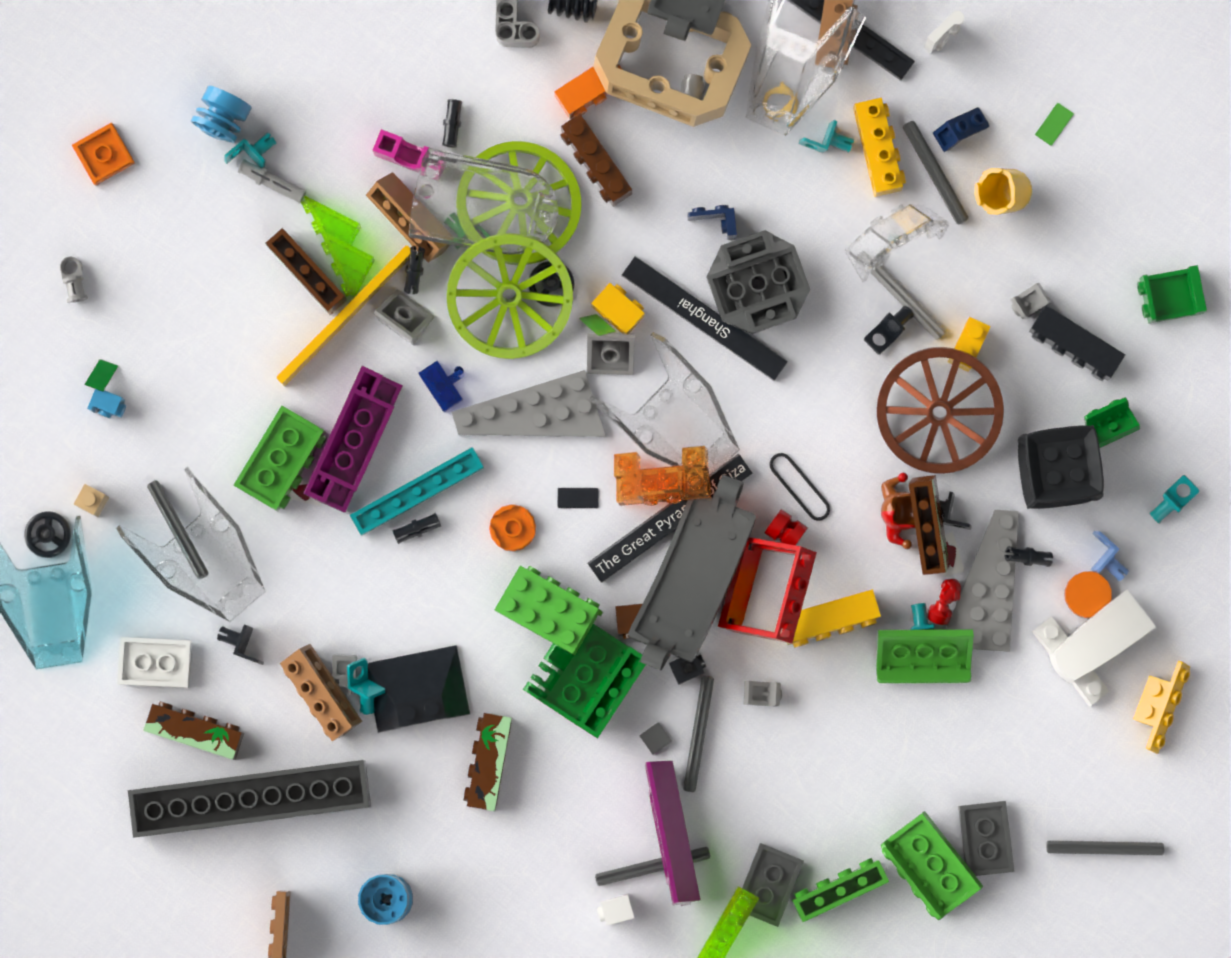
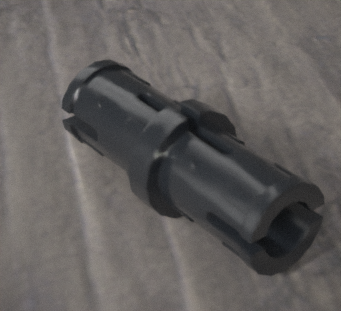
(452, 123)
(414, 270)
(416, 528)
(1028, 556)

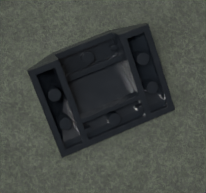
(419, 688)

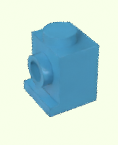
(107, 404)

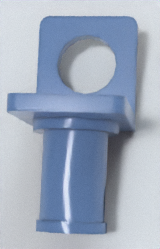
(1107, 560)

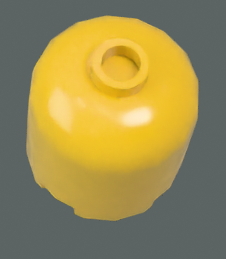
(1003, 191)

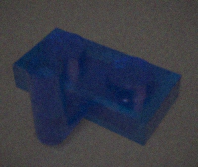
(441, 385)

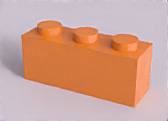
(581, 93)

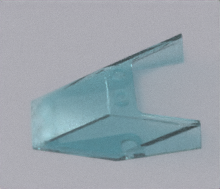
(49, 605)

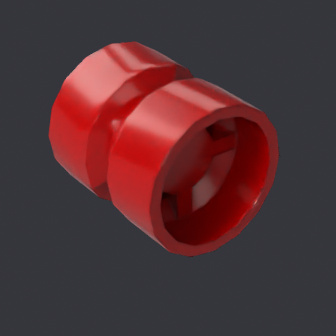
(785, 529)

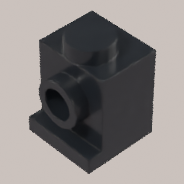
(681, 675)

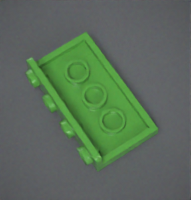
(281, 459)
(548, 609)
(924, 656)
(930, 866)

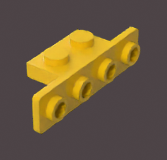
(1159, 703)

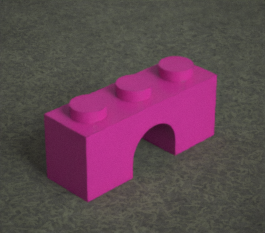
(398, 151)

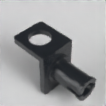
(890, 328)
(946, 508)
(239, 640)

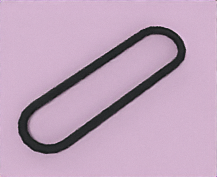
(792, 493)

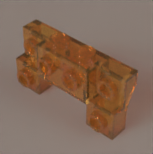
(662, 483)

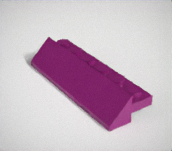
(353, 439)
(672, 832)

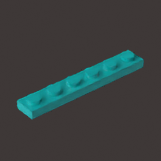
(416, 491)

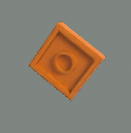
(103, 154)

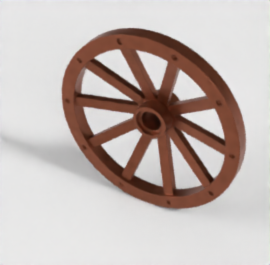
(922, 463)

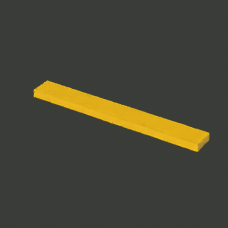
(344, 316)

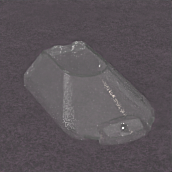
(474, 198)

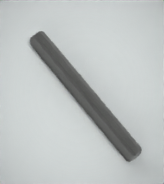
(935, 172)
(177, 529)
(698, 734)
(1100, 847)
(644, 868)

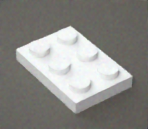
(154, 662)

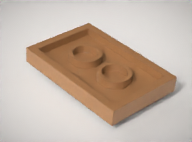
(280, 924)

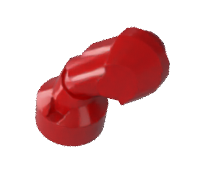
(940, 612)

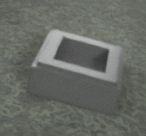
(655, 738)

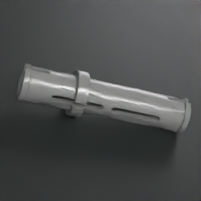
(247, 169)

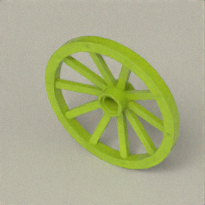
(568, 180)
(488, 347)

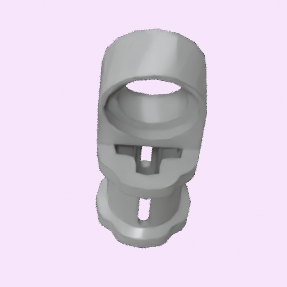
(73, 281)

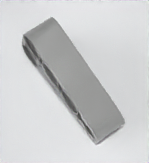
(517, 28)

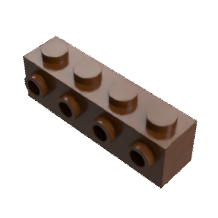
(596, 160)

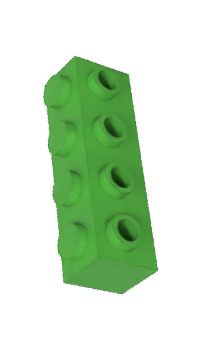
(839, 891)

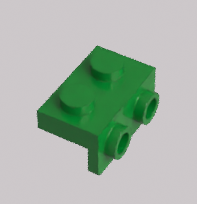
(1112, 421)

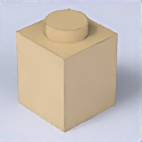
(91, 500)

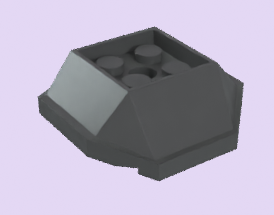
(761, 258)

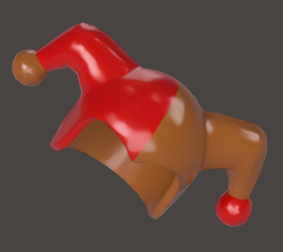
(897, 511)

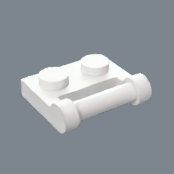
(939, 36)

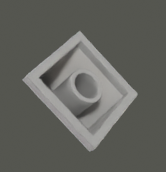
(404, 316)
(610, 354)

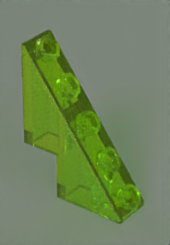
(338, 238)
(729, 924)

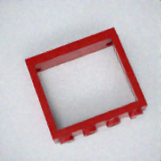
(742, 583)

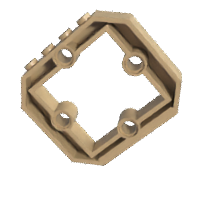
(669, 101)

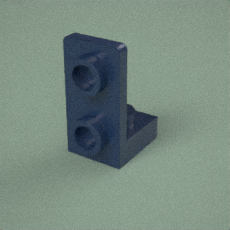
(960, 128)
(728, 225)

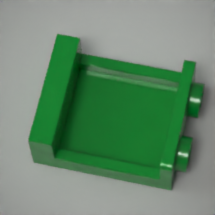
(1172, 295)

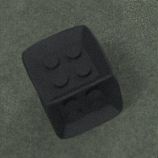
(1060, 467)

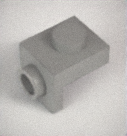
(1030, 301)
(762, 693)

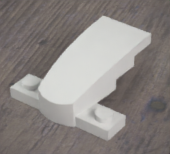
(1094, 643)

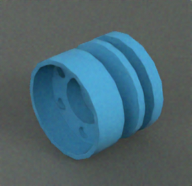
(221, 114)
(372, 896)

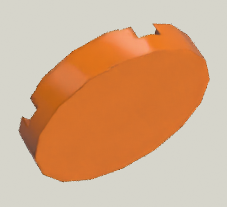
(512, 528)
(1087, 593)

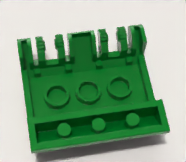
(588, 684)

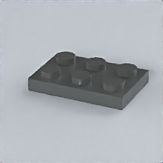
(986, 838)
(772, 880)

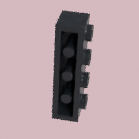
(1076, 343)

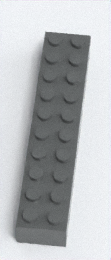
(249, 798)

